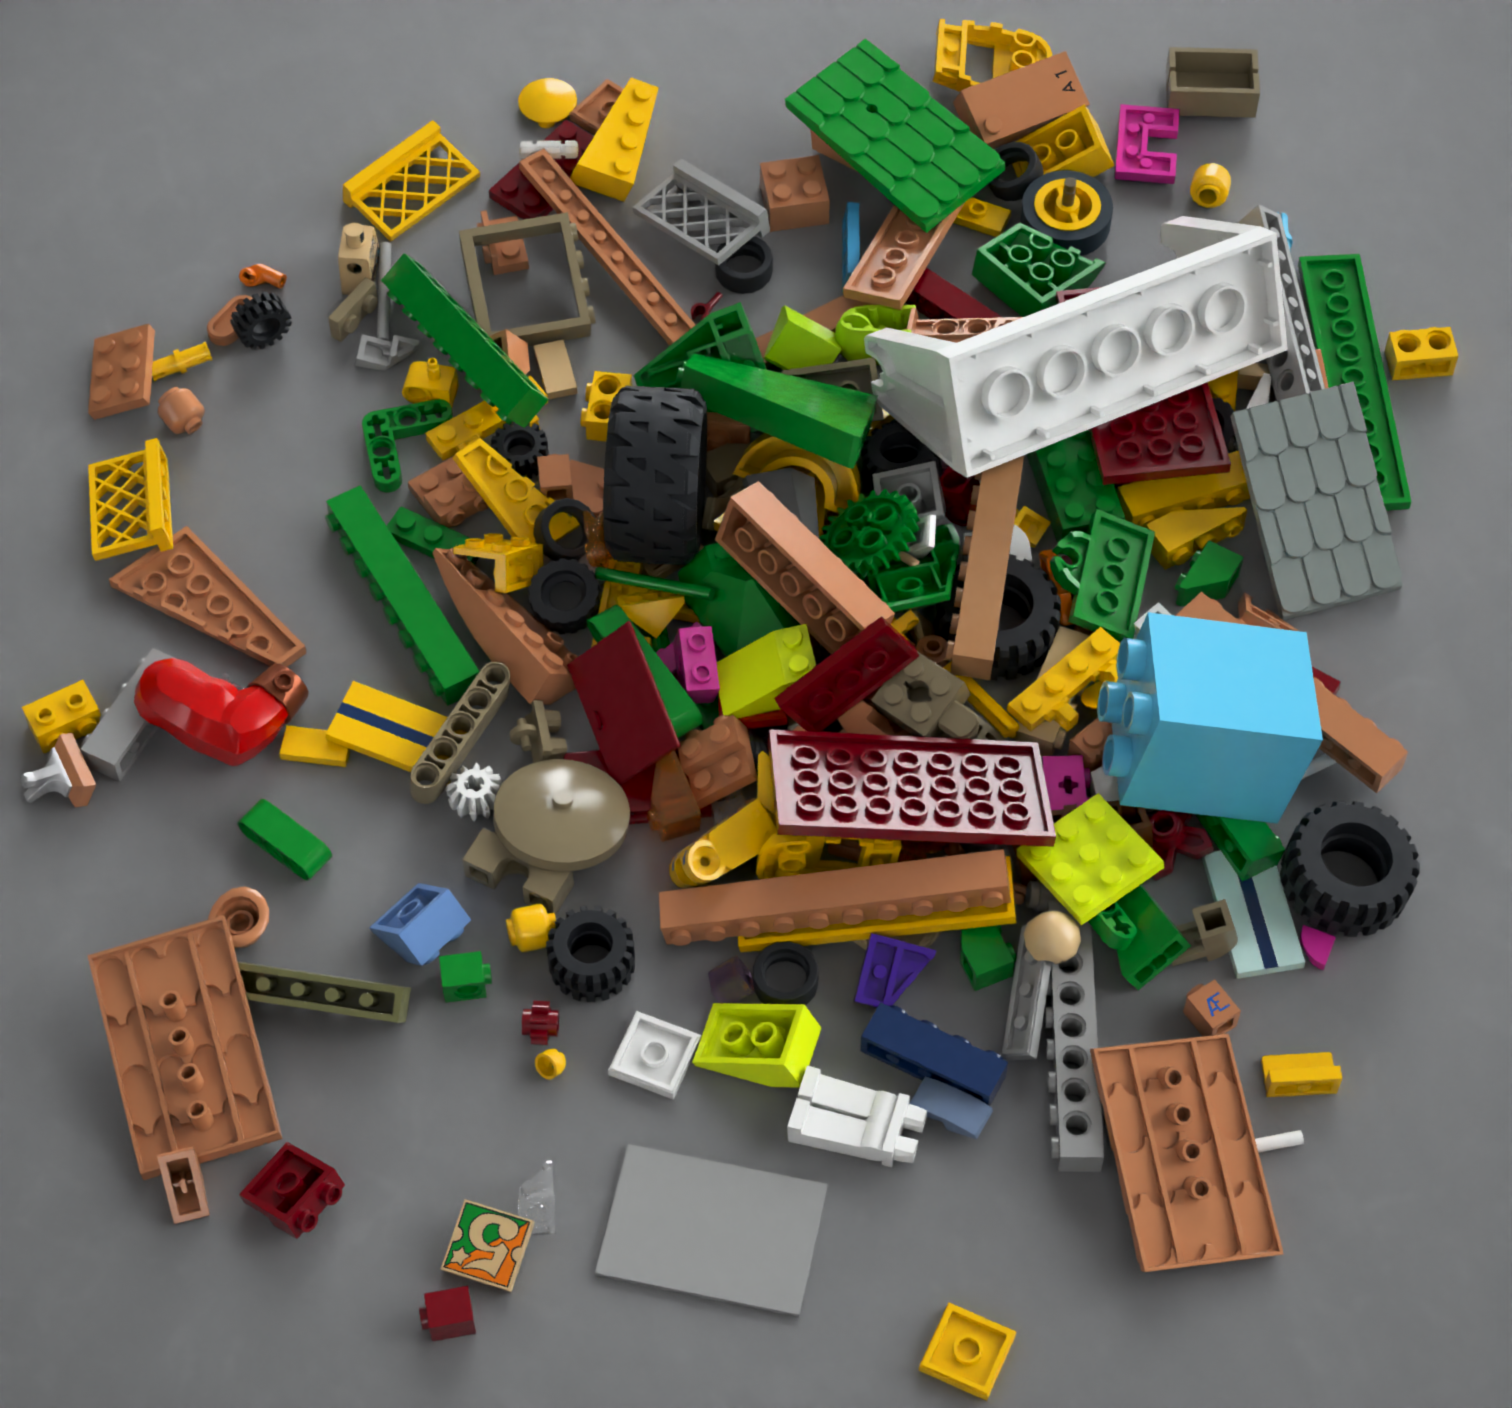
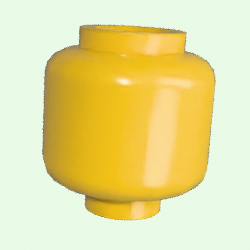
(1210, 185)
(530, 927)

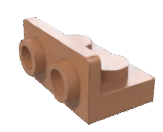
(506, 255)

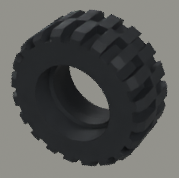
(1028, 643)
(1363, 834)

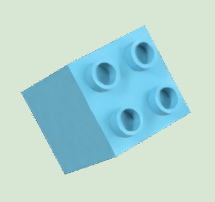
(1210, 718)

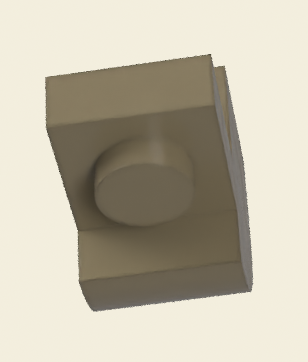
(1210, 933)

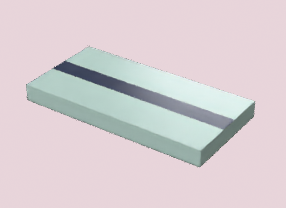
(1260, 918)

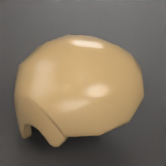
(1052, 937)

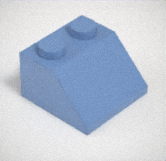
(421, 923)

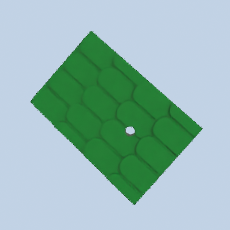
(894, 135)

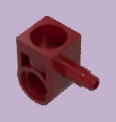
(957, 495)

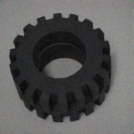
(893, 449)
(585, 929)

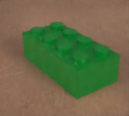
(1072, 484)

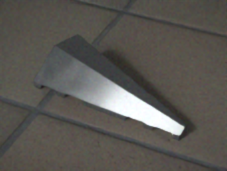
(793, 490)

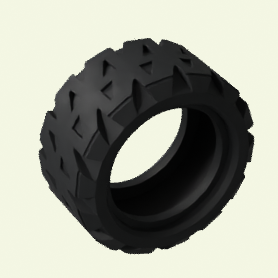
(655, 475)

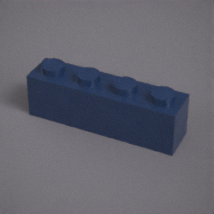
(927, 1051)

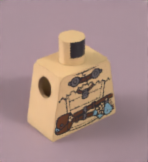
(359, 247)

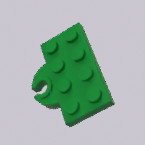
(1105, 573)

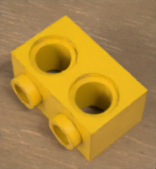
(1421, 353)
(600, 396)

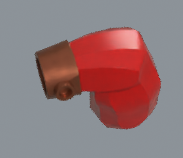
(213, 713)

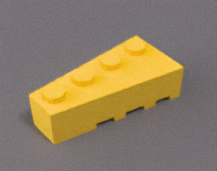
(616, 149)

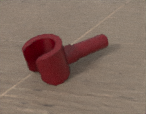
(705, 309)

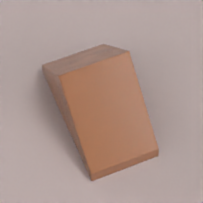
(184, 1184)

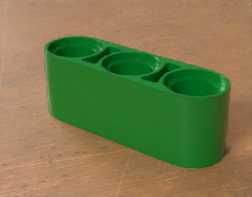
(284, 839)

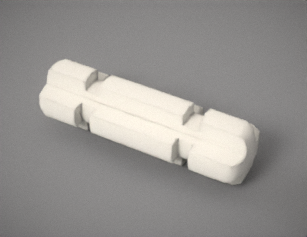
(554, 148)

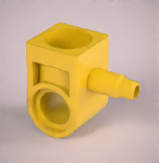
(430, 382)

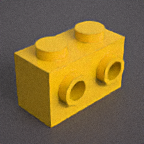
(62, 712)

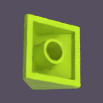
(800, 342)

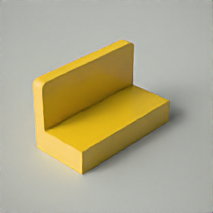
(1300, 1074)

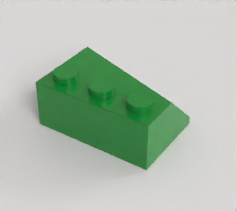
(1029, 268)

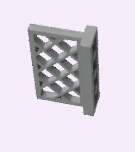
(716, 199)

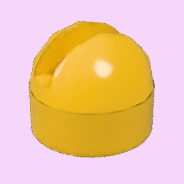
(546, 1059)

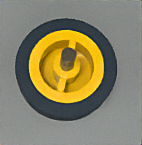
(1069, 209)

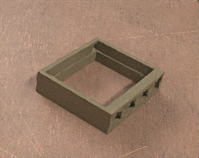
(520, 229)

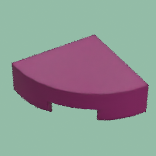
(1316, 945)

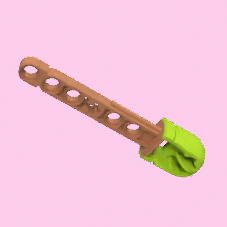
(867, 319)

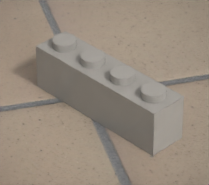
(121, 729)

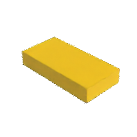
(311, 746)

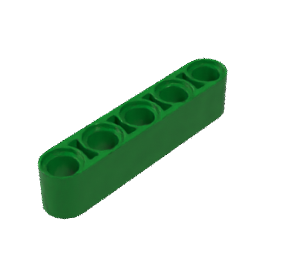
(679, 706)

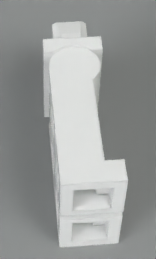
(854, 1119)

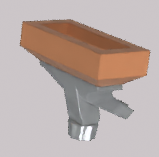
(63, 773)

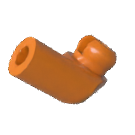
(261, 274)

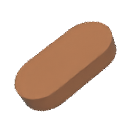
(220, 328)

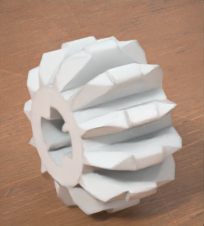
(473, 791)

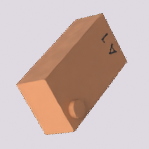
(1021, 100)

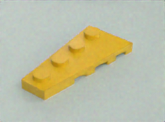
(508, 493)

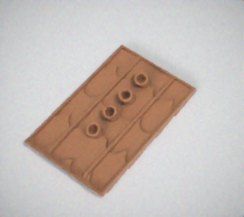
(184, 1045)
(1185, 1152)

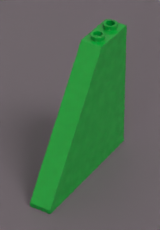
(791, 408)

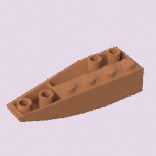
(507, 631)

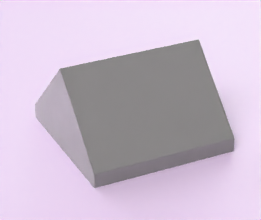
(919, 484)

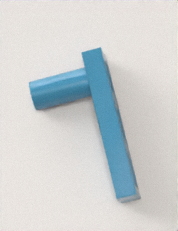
(850, 240)

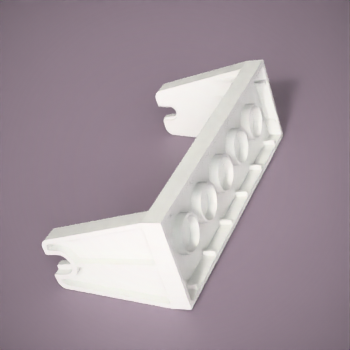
(1091, 354)

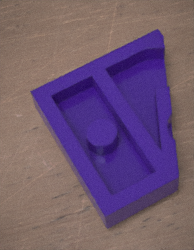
(889, 969)

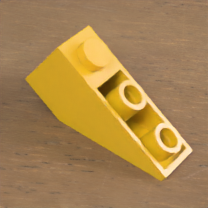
(1186, 531)

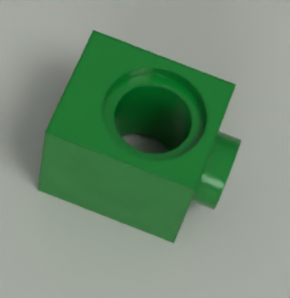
(464, 976)

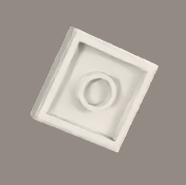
(654, 1055)

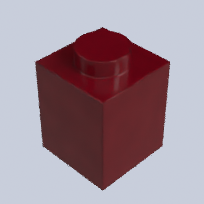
(448, 1313)

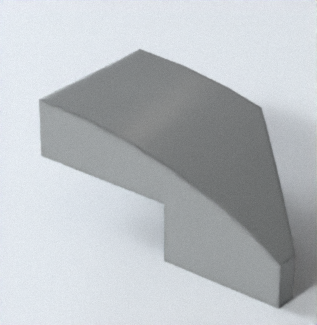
(384, 354)

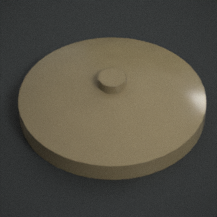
(561, 815)

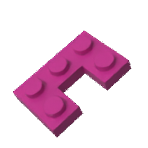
(1132, 157)

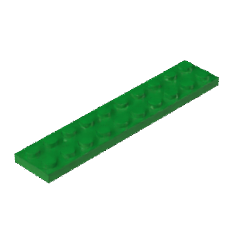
(1350, 351)

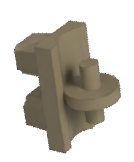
(534, 733)

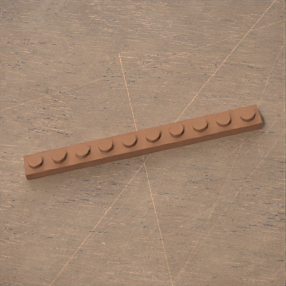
(607, 246)

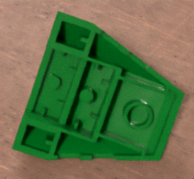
(720, 335)
(919, 585)
(741, 606)

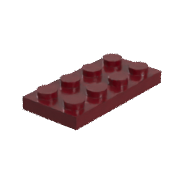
(519, 194)
(847, 676)

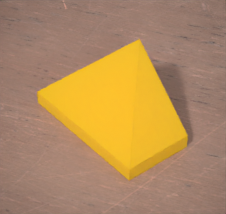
(651, 609)

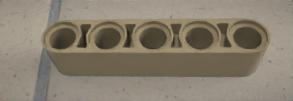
(458, 746)

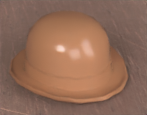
(245, 913)

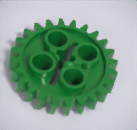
(871, 531)

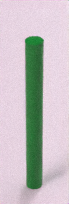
(655, 583)

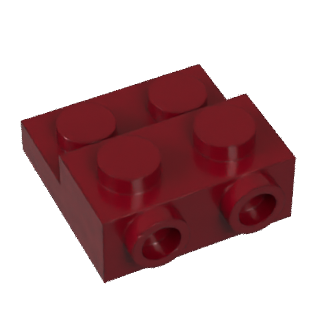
(293, 1190)

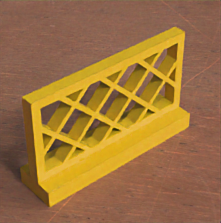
(390, 168)
(153, 496)

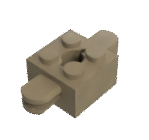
(927, 701)

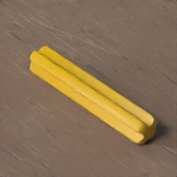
(990, 709)

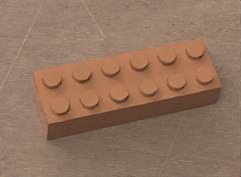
(797, 568)

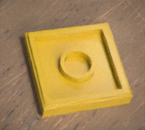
(967, 1351)

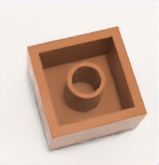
(794, 193)

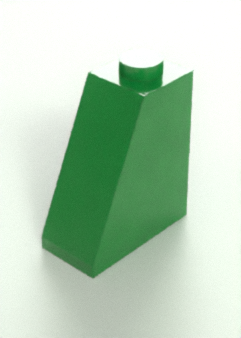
(1156, 940)

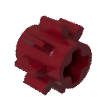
(540, 1022)

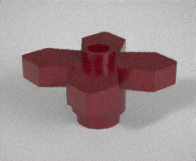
(1174, 836)

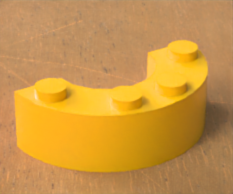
(771, 453)

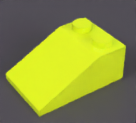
(763, 671)
(759, 1042)

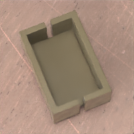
(1213, 81)

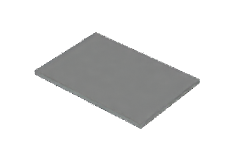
(712, 1230)

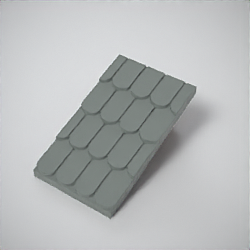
(1317, 500)

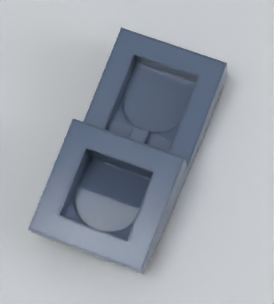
(953, 1107)

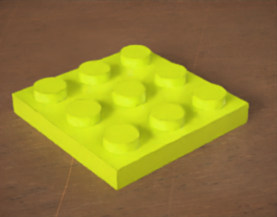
(1092, 860)

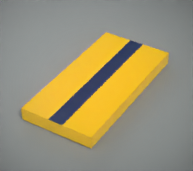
(384, 726)

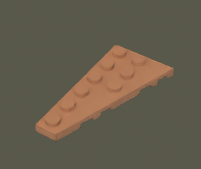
(208, 596)

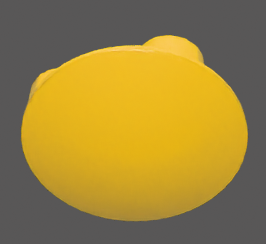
(547, 101)

